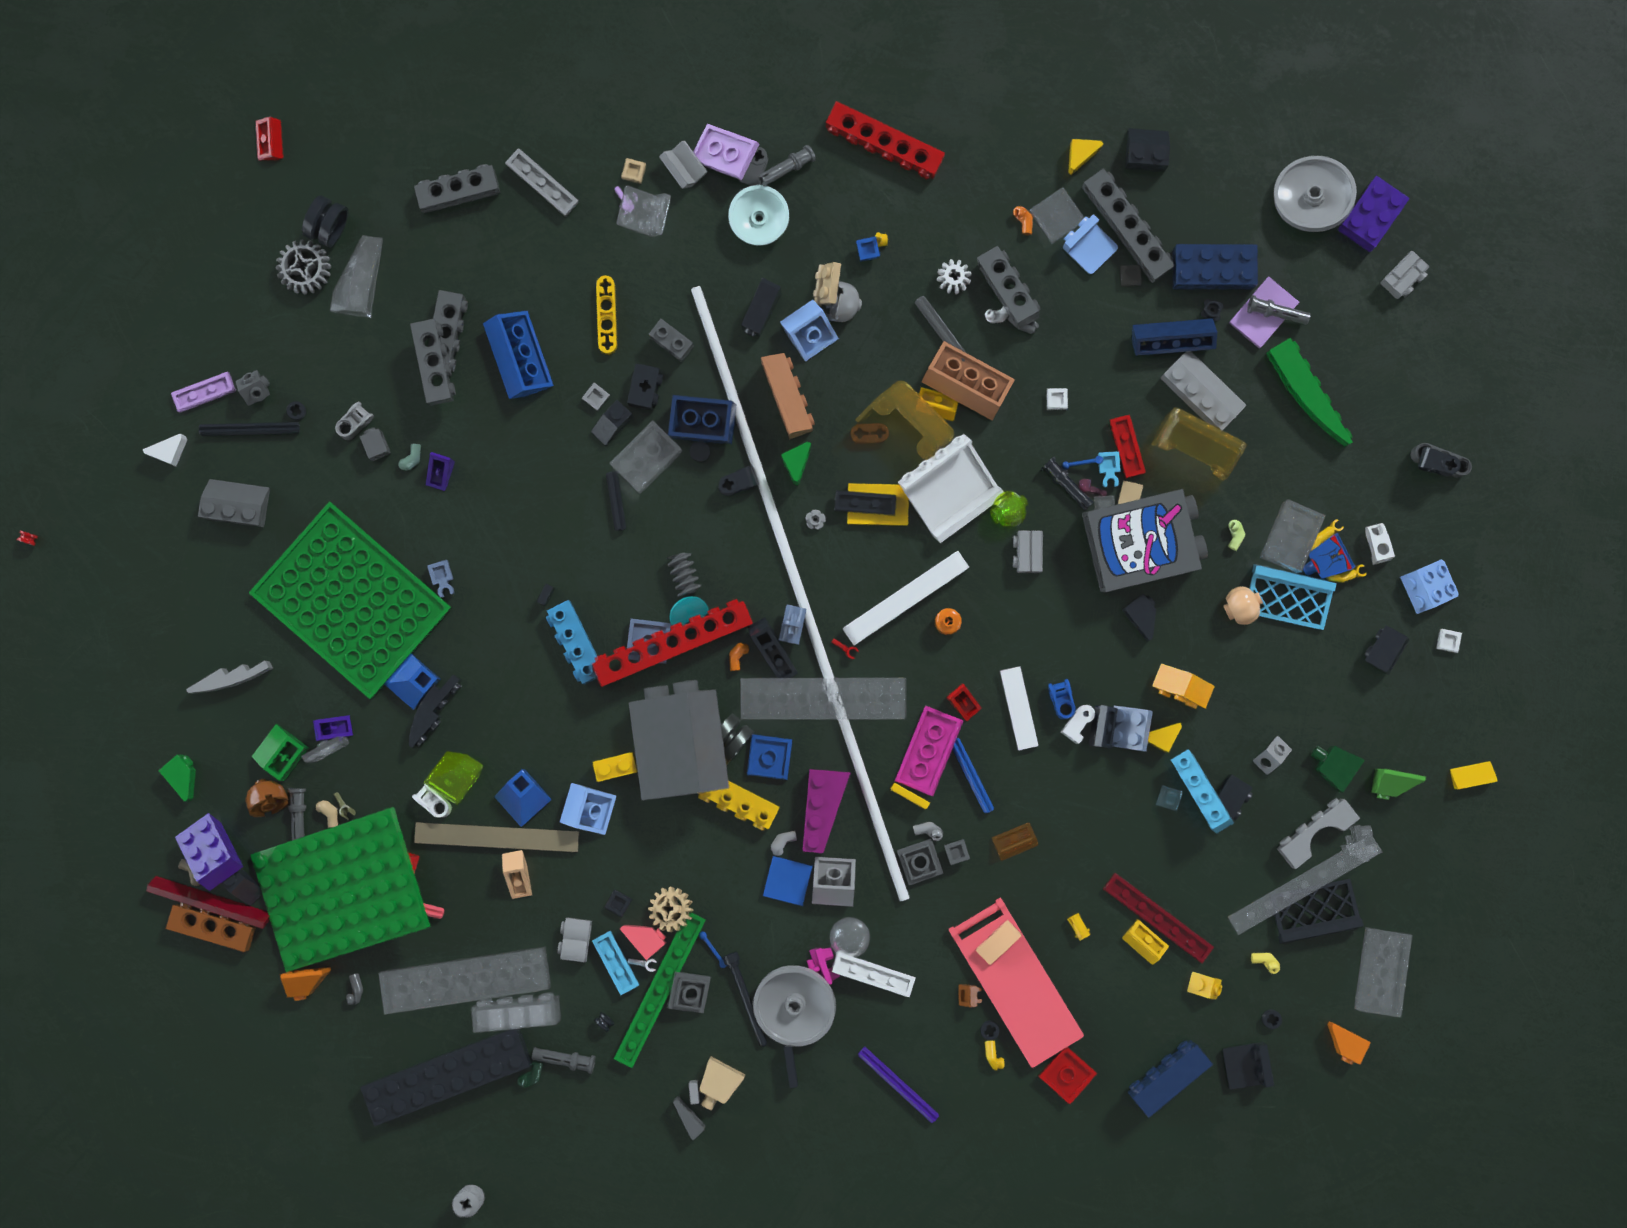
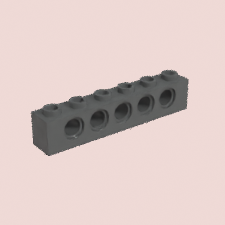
(1152, 269)

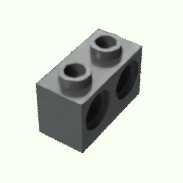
(671, 340)

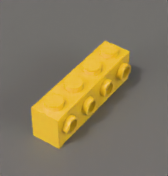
(744, 804)

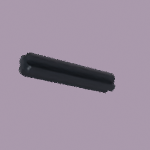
(616, 501)

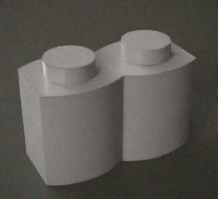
(575, 939)

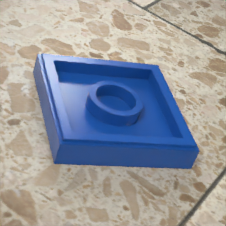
(769, 757)
(787, 880)

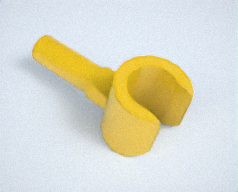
(882, 239)

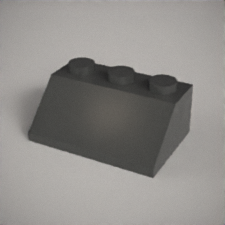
(234, 503)

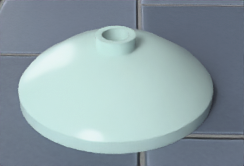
(756, 202)

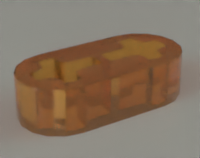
(870, 428)

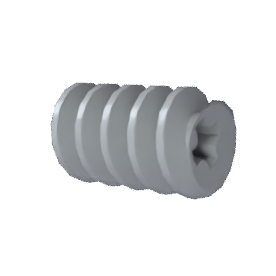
(462, 1206)

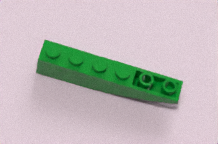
(1306, 389)

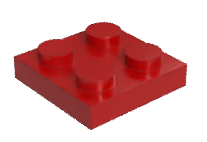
(1067, 1074)

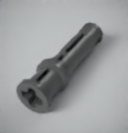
(794, 162)
(1269, 309)
(297, 812)
(572, 1061)

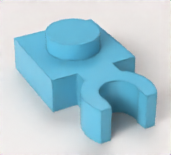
(1110, 466)

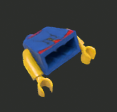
(1331, 557)

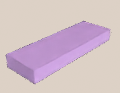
(203, 392)

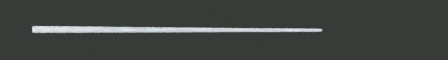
(798, 588)

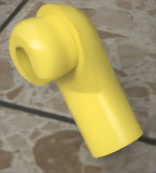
(1268, 960)

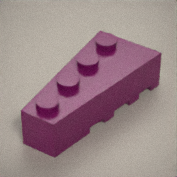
(823, 801)

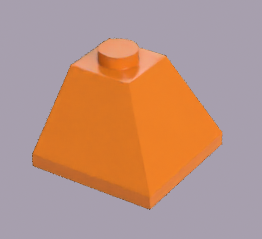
(303, 982)

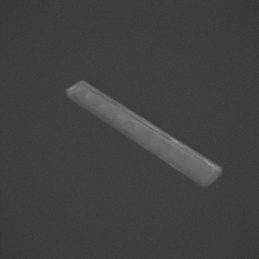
(1305, 884)

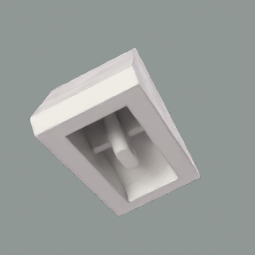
(168, 450)

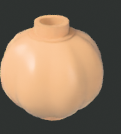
(1243, 605)

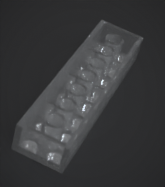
(823, 698)
(464, 980)

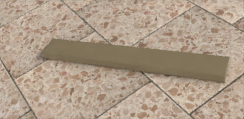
(497, 837)

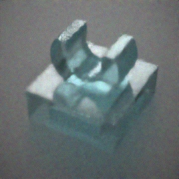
(1169, 798)

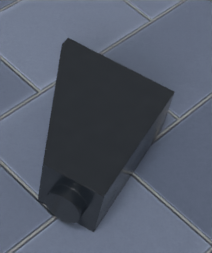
(761, 308)

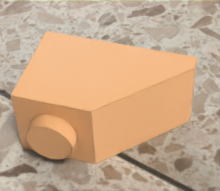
(516, 874)

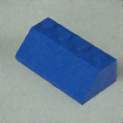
(517, 354)

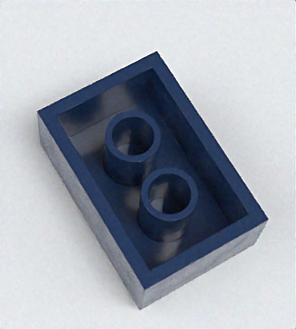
(702, 419)

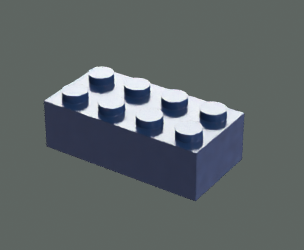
(1215, 266)
(1169, 1078)

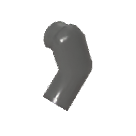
(357, 987)

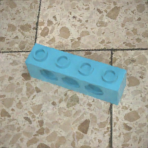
(1202, 791)

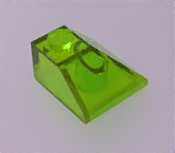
(454, 776)

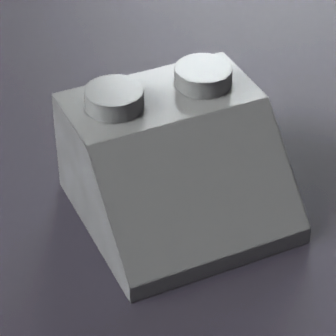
(834, 881)

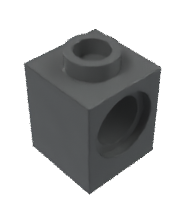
(375, 444)

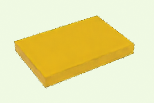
(901, 510)

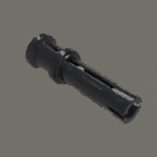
(1060, 476)

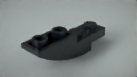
(426, 715)

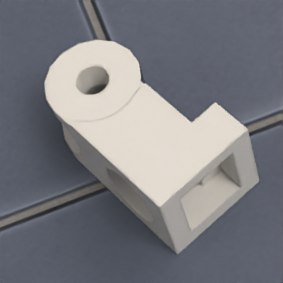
(1379, 543)
(1077, 722)

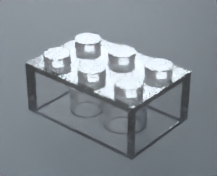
(646, 457)
(1292, 536)

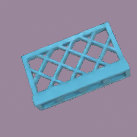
(1299, 581)

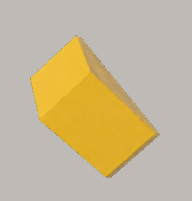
(1081, 152)
(1164, 737)

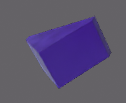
(439, 471)
(332, 727)

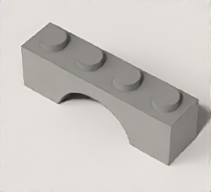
(1297, 848)

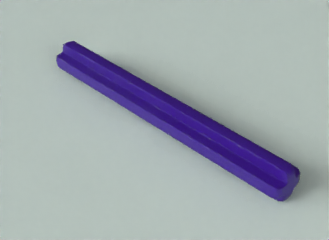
(893, 1080)

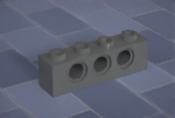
(487, 187)
(996, 259)
(445, 302)
(421, 332)

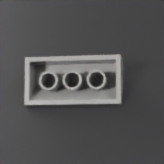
(1203, 391)

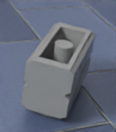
(1404, 275)
(1029, 551)

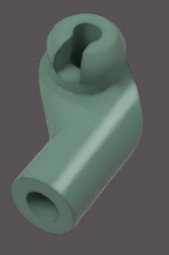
(412, 459)

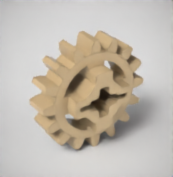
(670, 917)

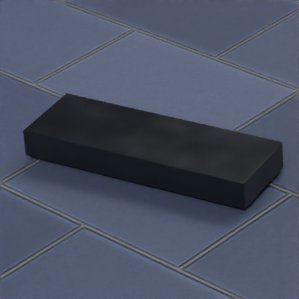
(865, 503)

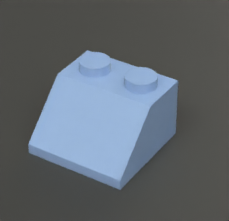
(809, 330)
(588, 809)

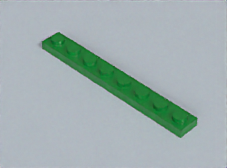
(659, 990)

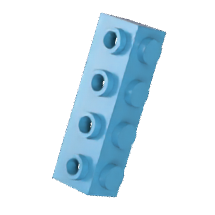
(574, 639)

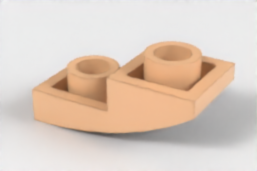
(998, 942)

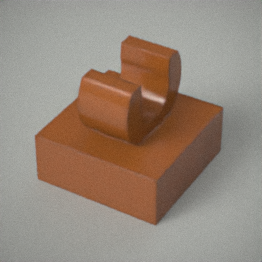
(968, 995)

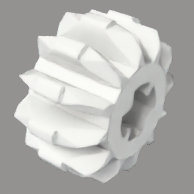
(958, 271)

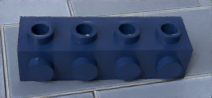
(1174, 336)

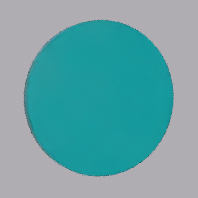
(688, 608)

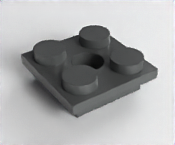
(908, 855)
(681, 984)

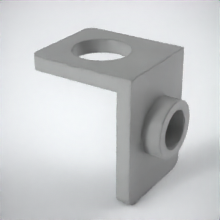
(1275, 753)

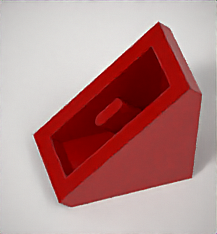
(964, 702)

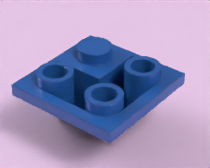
(412, 681)
(522, 797)

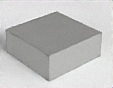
(596, 396)
(694, 1091)

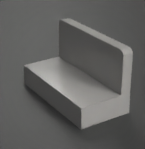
(683, 165)

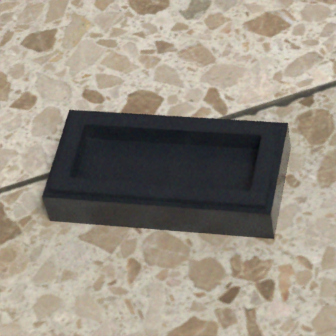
(791, 1068)

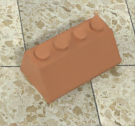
(969, 381)
(786, 394)

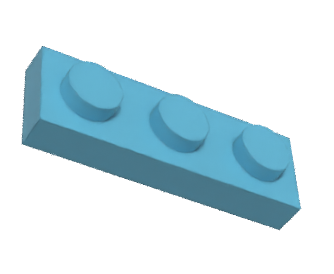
(615, 962)

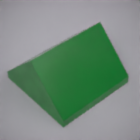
(796, 460)

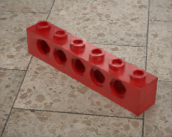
(879, 130)

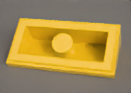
(942, 404)
(1473, 775)
(1145, 942)

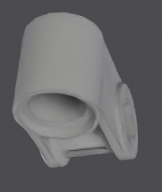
(354, 420)

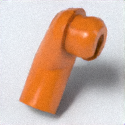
(1025, 218)
(735, 654)

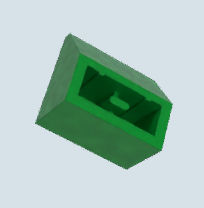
(279, 753)

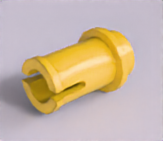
(1078, 926)

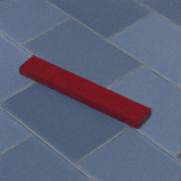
(208, 902)
(1158, 918)

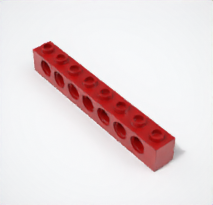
(740, 619)

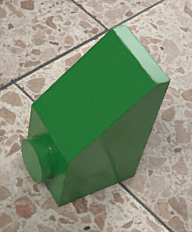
(180, 776)

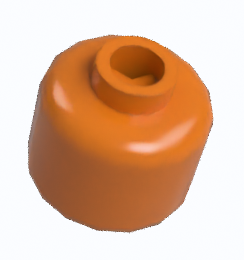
(943, 627)

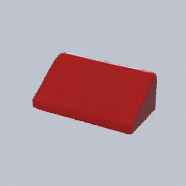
(269, 139)

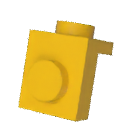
(1204, 986)

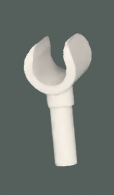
(642, 963)

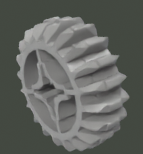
(312, 264)

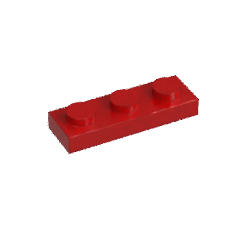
(1127, 446)

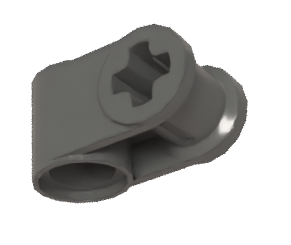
(755, 168)

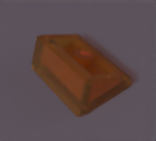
(1015, 841)

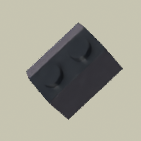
(1147, 150)

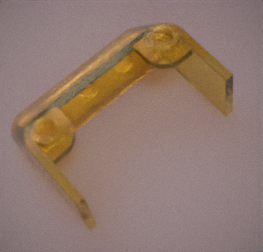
(918, 412)
(1200, 441)

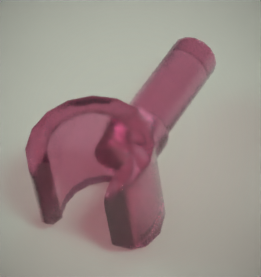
(1085, 485)

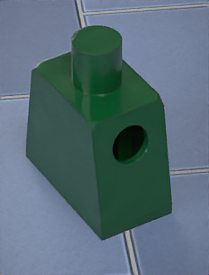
(1337, 766)

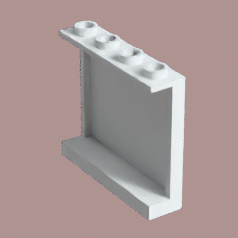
(950, 488)

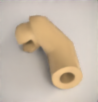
(330, 811)

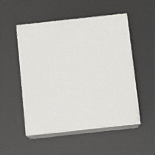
(1057, 399)
(1449, 640)

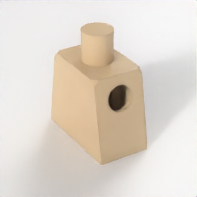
(719, 1082)

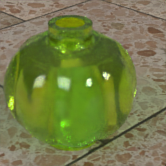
(1009, 509)

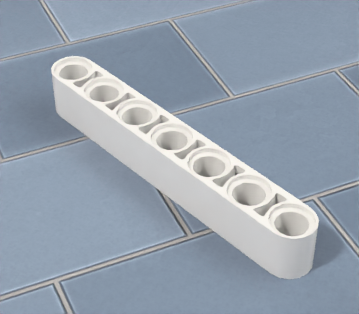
(906, 598)

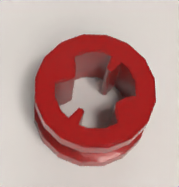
(27, 538)

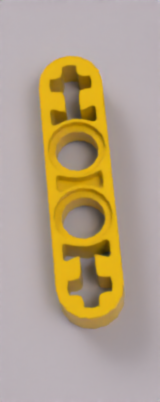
(603, 315)

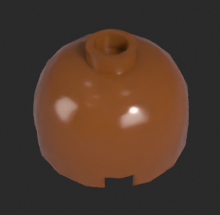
(264, 797)

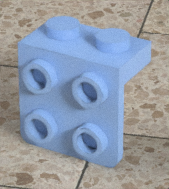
(1089, 245)
(1429, 586)

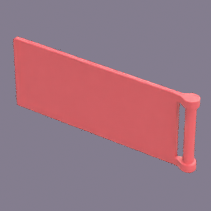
(1019, 990)

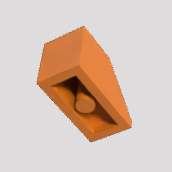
(1348, 1044)

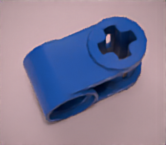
(1062, 697)

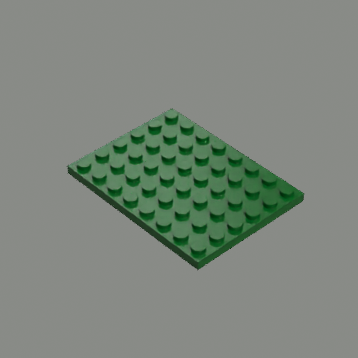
(350, 600)
(340, 890)

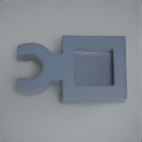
(441, 574)

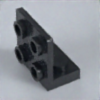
(1248, 1065)

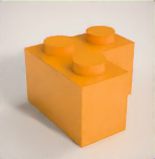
(1184, 686)

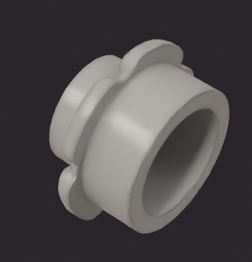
(820, 519)

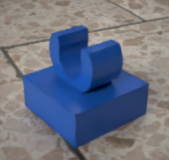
(868, 249)

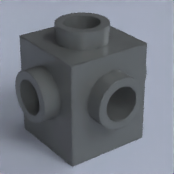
(253, 387)

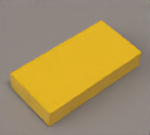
(910, 796)

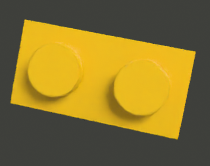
(615, 766)

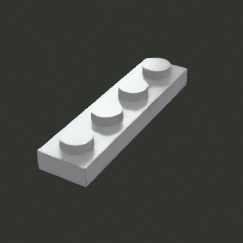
(542, 182)

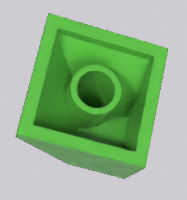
(1393, 783)

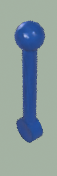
(1099, 460)
(702, 935)

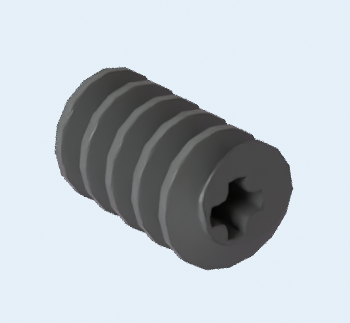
(683, 573)

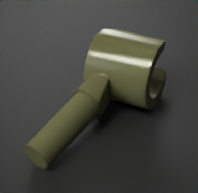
(344, 809)

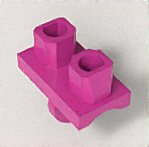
(818, 963)

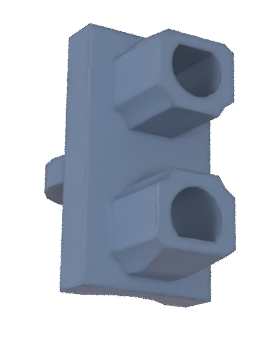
(792, 624)

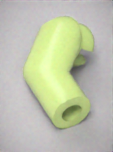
(1237, 533)

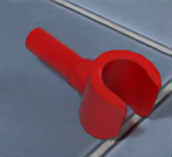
(845, 648)

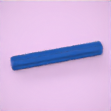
(972, 777)

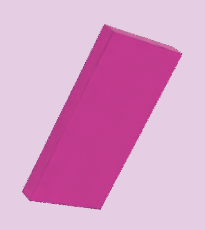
(929, 750)

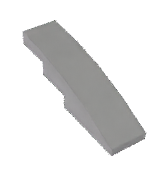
(222, 679)

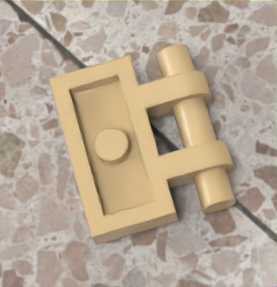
(827, 284)

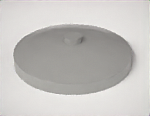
(1315, 193)
(794, 1005)

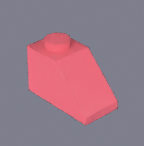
(644, 938)

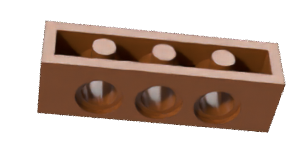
(179, 923)

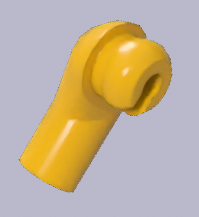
(996, 1063)

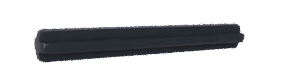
(249, 429)

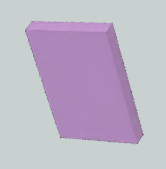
(725, 151)
(1255, 325)

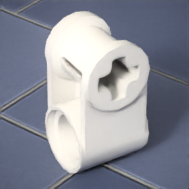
(430, 799)

